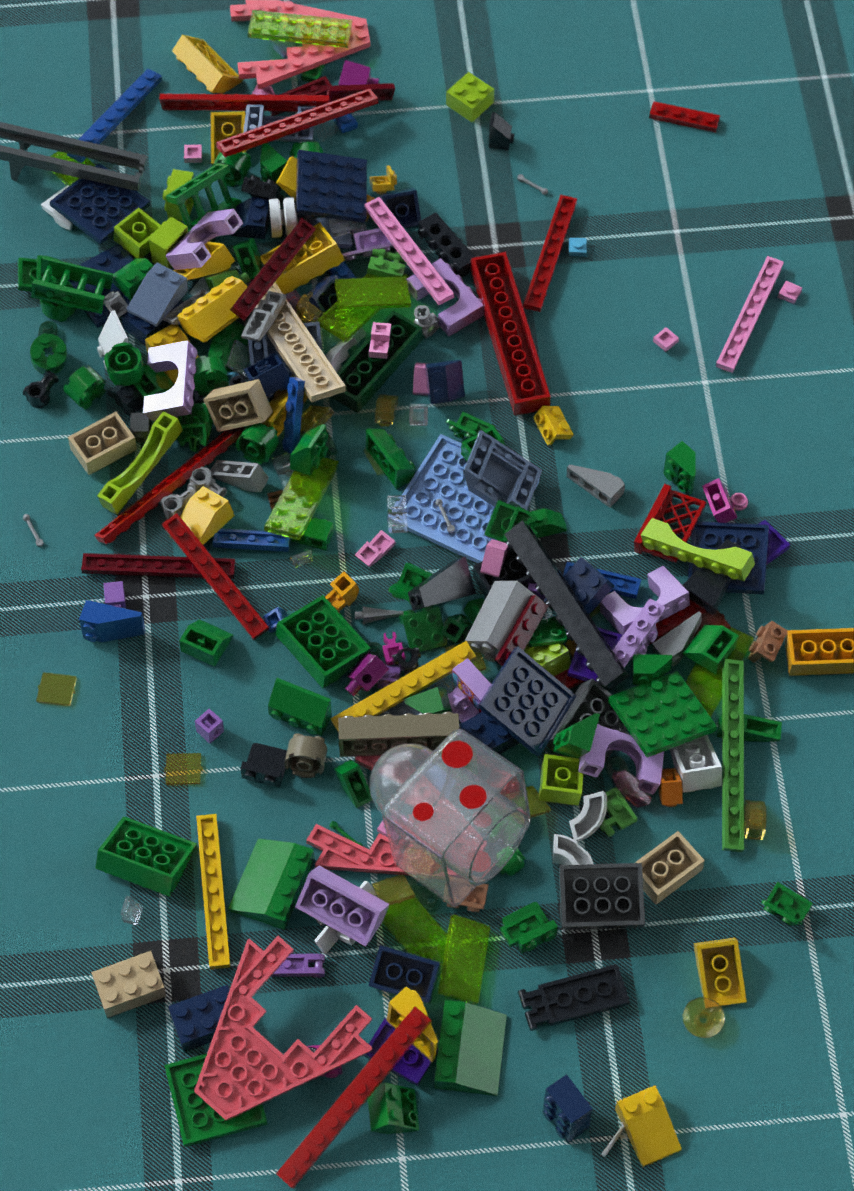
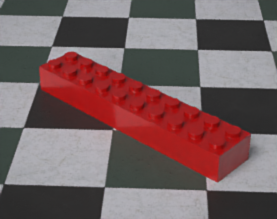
(510, 333)

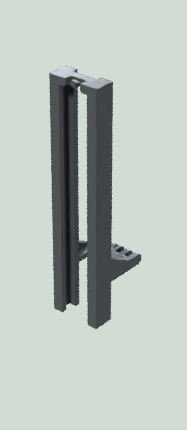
(26, 137)

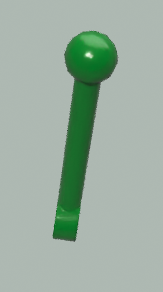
(334, 825)

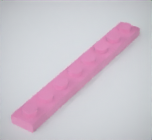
(409, 251)
(749, 314)

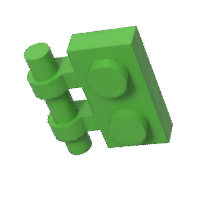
(386, 268)
(620, 813)

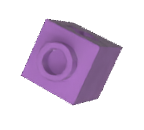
(115, 594)
(211, 728)

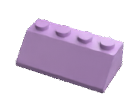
(342, 905)

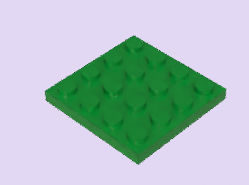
(662, 714)
(195, 1117)

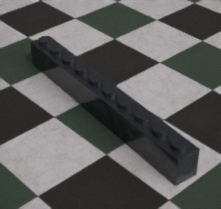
(566, 605)

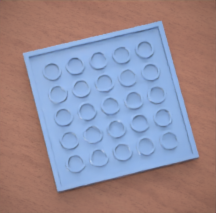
(443, 478)

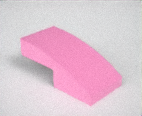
(380, 340)
(376, 549)

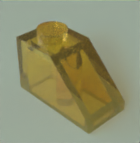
(386, 409)
(754, 819)

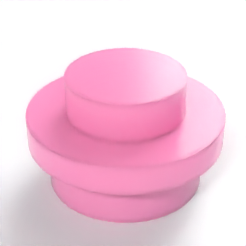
(739, 501)

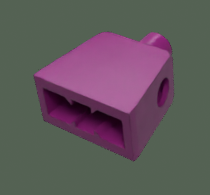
(356, 74)
(371, 668)

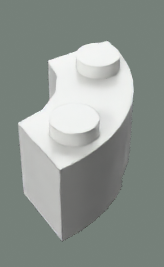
(590, 817)
(568, 852)

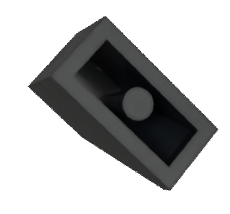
(500, 133)
(127, 398)

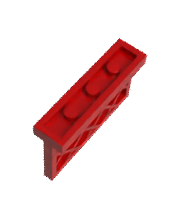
(660, 508)

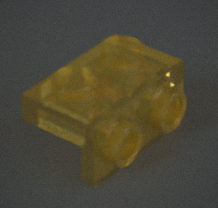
(307, 311)

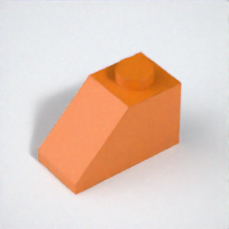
(670, 788)

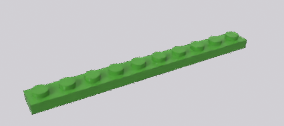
(732, 755)

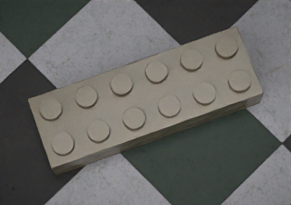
(377, 734)

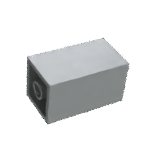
(497, 617)

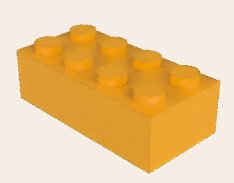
(820, 651)

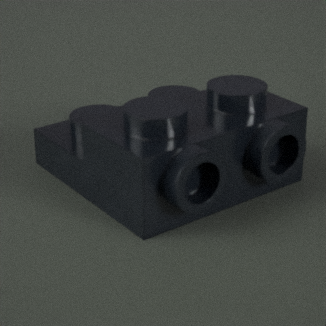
(258, 188)

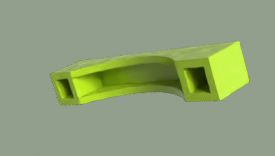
(120, 489)
(730, 561)

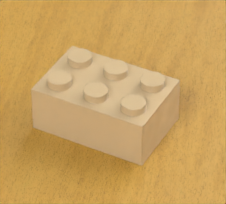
(238, 405)
(102, 443)
(669, 867)
(129, 984)

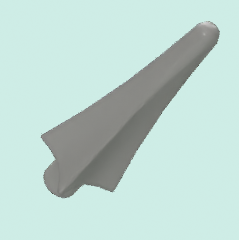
(371, 614)

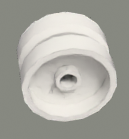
(282, 217)

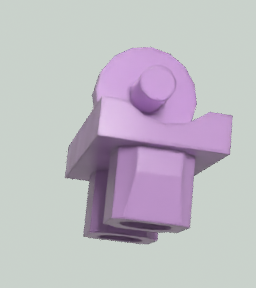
(461, 705)

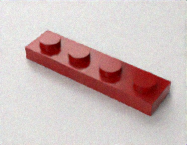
(684, 116)

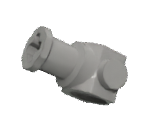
(426, 320)
(208, 482)
(177, 502)

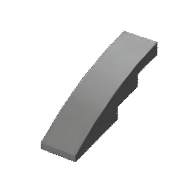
(264, 316)
(339, 353)

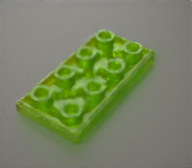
(372, 293)
(416, 929)
(464, 959)

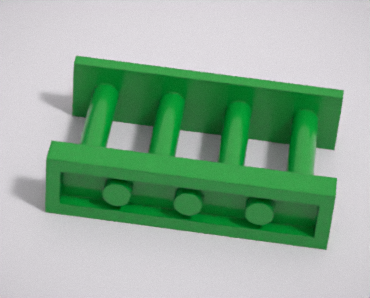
(200, 182)
(69, 296)

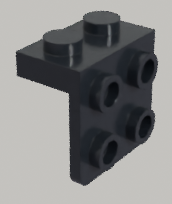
(264, 765)

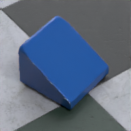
(273, 617)

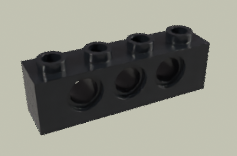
(446, 244)

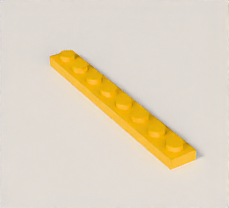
(409, 684)
(213, 891)

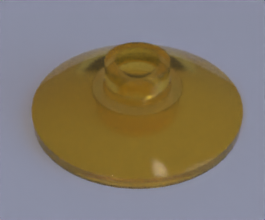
(707, 1009)

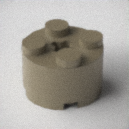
(306, 755)

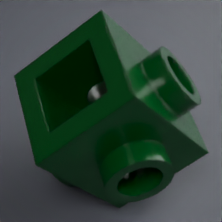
(452, 625)

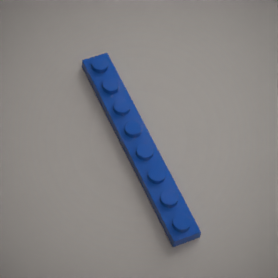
(120, 109)

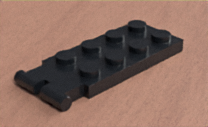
(574, 997)

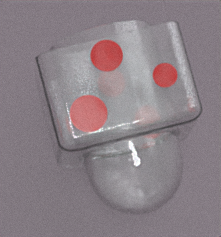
(450, 812)

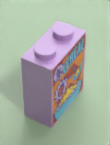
(470, 682)

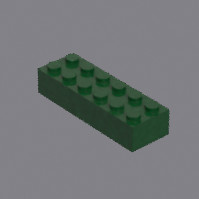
(366, 374)

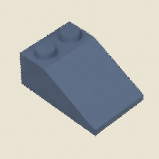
(158, 294)

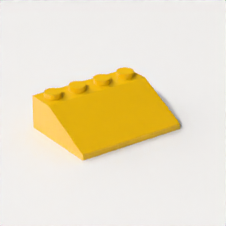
(312, 260)

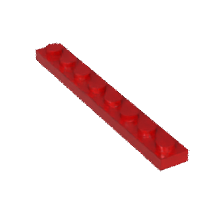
(550, 253)
(215, 576)

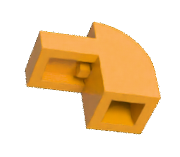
(344, 591)

